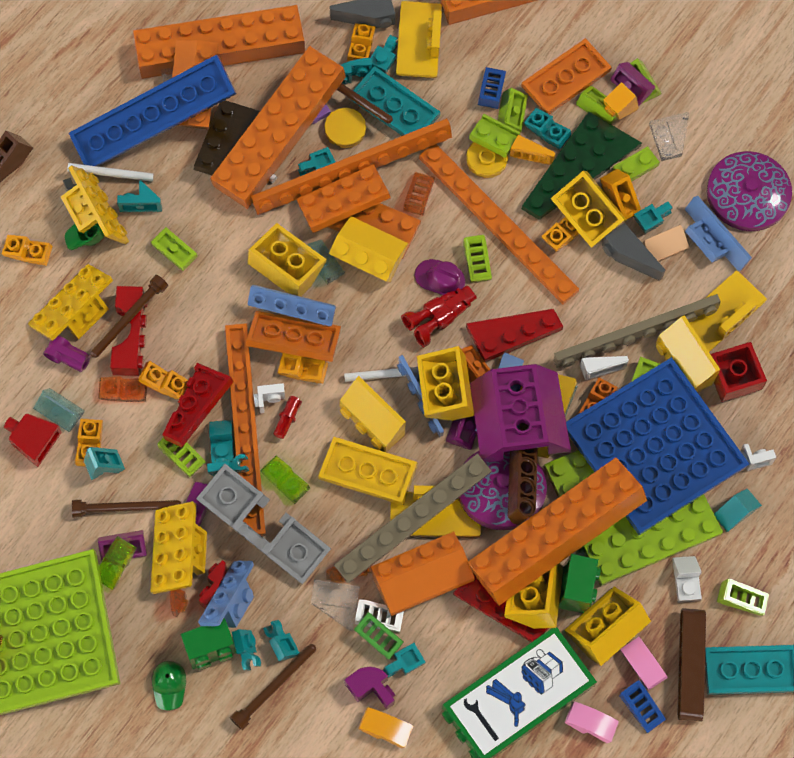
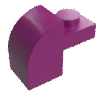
(370, 680)

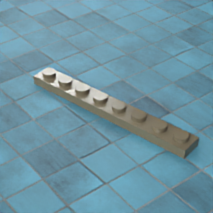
(630, 333)
(412, 518)

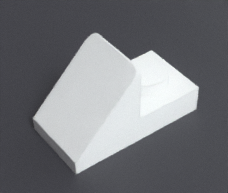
(687, 579)

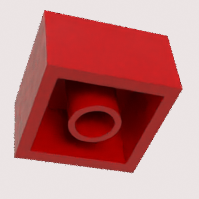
(739, 372)

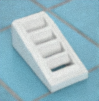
(599, 366)
(362, 604)

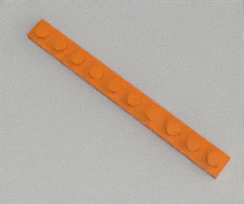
(377, 155)
(499, 224)
(244, 415)

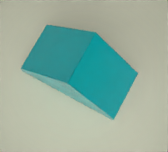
(737, 509)

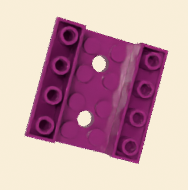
(501, 410)

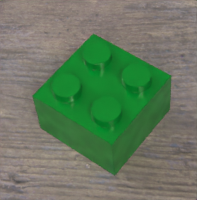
(578, 583)
(208, 645)

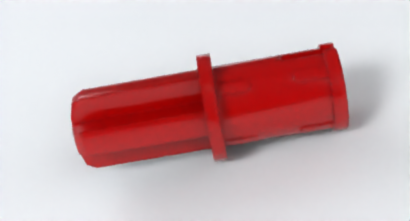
(287, 416)

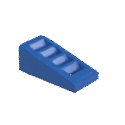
(491, 101)
(643, 693)

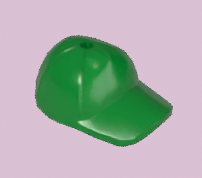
(76, 239)
(169, 691)

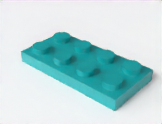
(404, 106)
(749, 669)

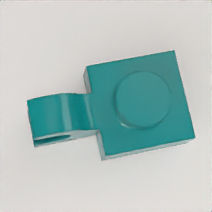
(383, 57)
(316, 161)
(652, 217)
(214, 467)
(281, 643)
(245, 646)
(406, 660)

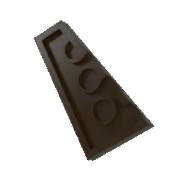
(224, 132)

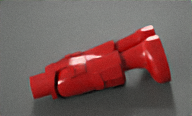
(442, 312)

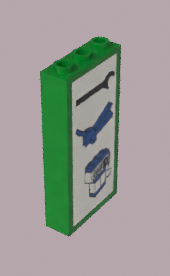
(518, 695)

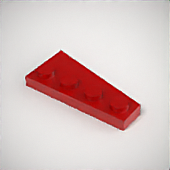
(512, 332)
(199, 399)
(480, 599)

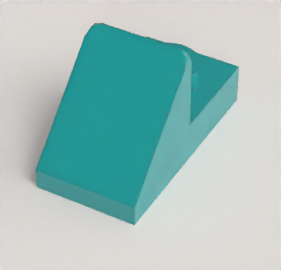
(144, 202)
(221, 440)
(101, 461)

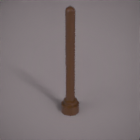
(365, 103)
(156, 285)
(82, 508)
(242, 717)

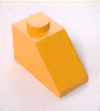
(621, 102)
(621, 192)

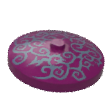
(749, 191)
(488, 499)

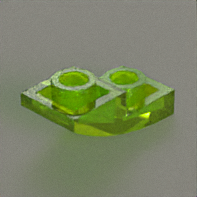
(285, 479)
(115, 562)

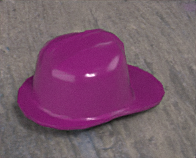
(439, 276)

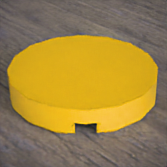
(345, 127)
(484, 161)

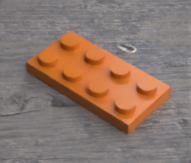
(566, 76)
(343, 198)
(388, 220)
(293, 336)

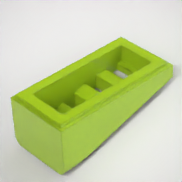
(469, 245)
(162, 445)
(724, 593)

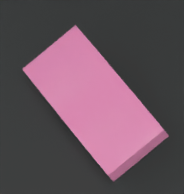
(643, 663)
(591, 721)

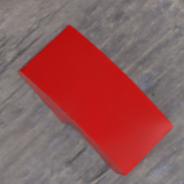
(215, 577)

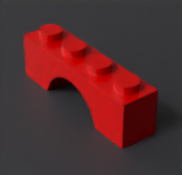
(127, 357)

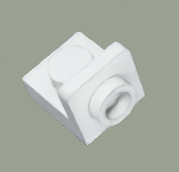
(269, 393)
(759, 458)

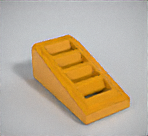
(531, 151)

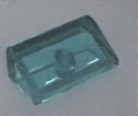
(331, 269)
(58, 409)

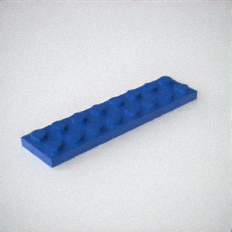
(153, 112)

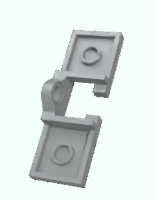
(293, 547)

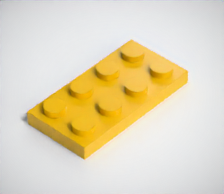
(368, 470)

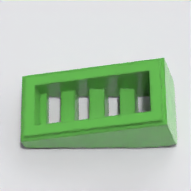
(373, 642)

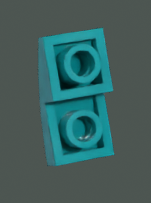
(357, 67)
(548, 130)

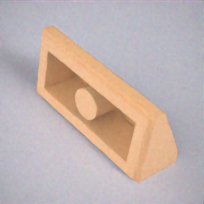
(667, 243)

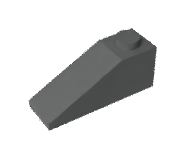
(369, 12)
(630, 251)

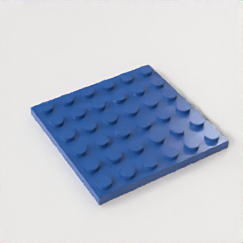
(662, 438)

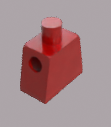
(32, 436)

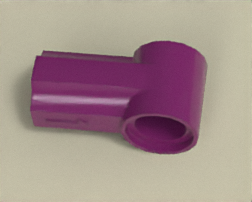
(63, 352)

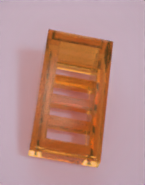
(415, 207)

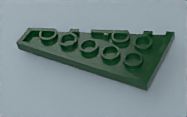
(591, 148)

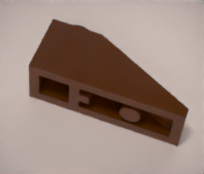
(12, 153)

